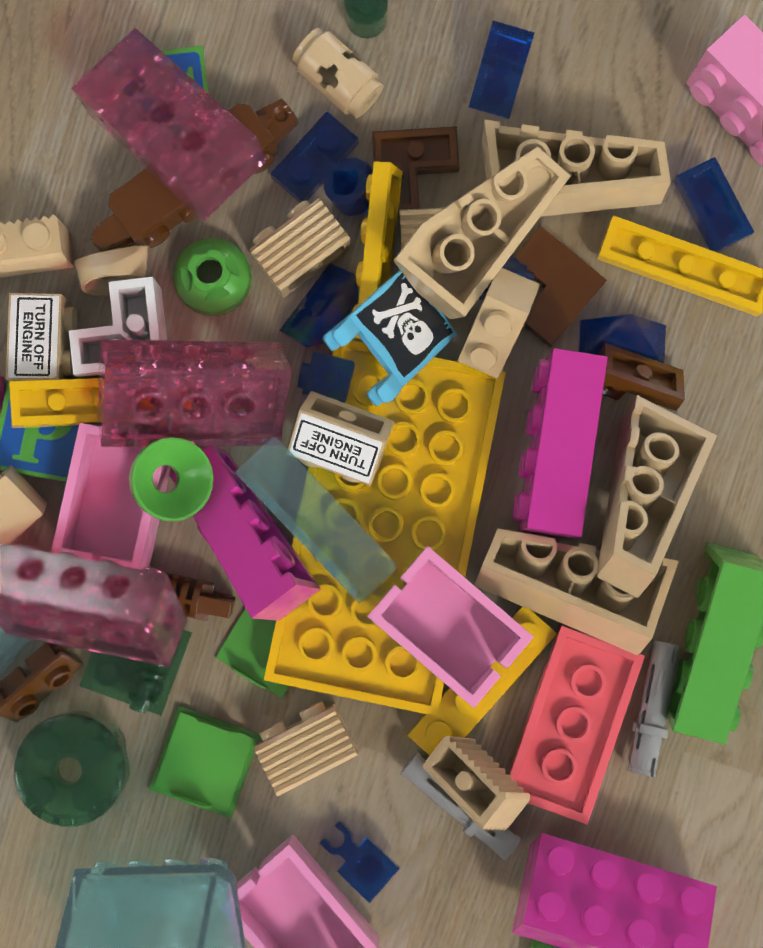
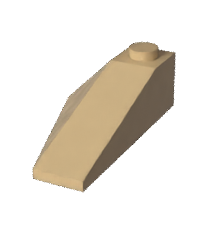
(470, 240)

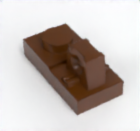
(642, 377)

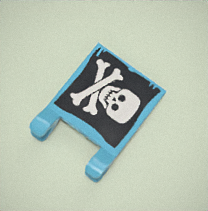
(399, 332)

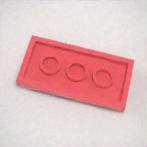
(574, 723)

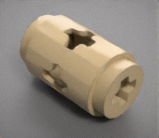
(337, 72)

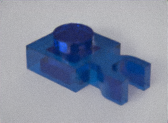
(365, 865)

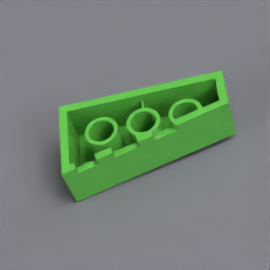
(719, 646)

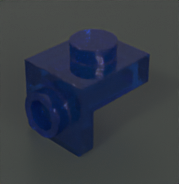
(326, 376)

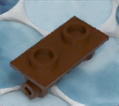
(50, 671)

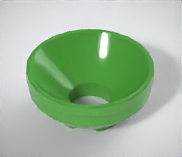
(215, 297)
(192, 484)

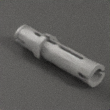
(654, 708)
(499, 841)

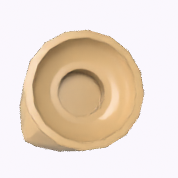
(111, 265)

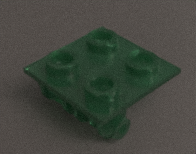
(133, 681)

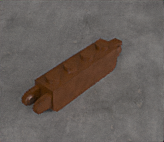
(148, 210)

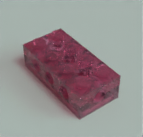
(170, 124)
(191, 392)
(89, 604)

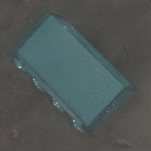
(153, 906)

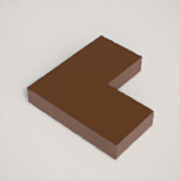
(417, 154)
(566, 284)

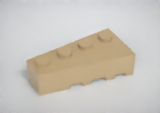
(649, 490)
(565, 587)

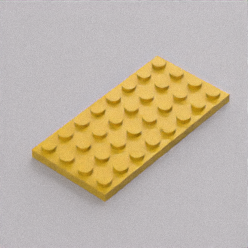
(418, 499)

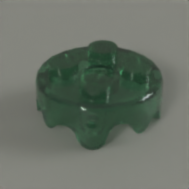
(103, 762)

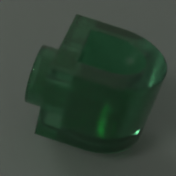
(366, 17)

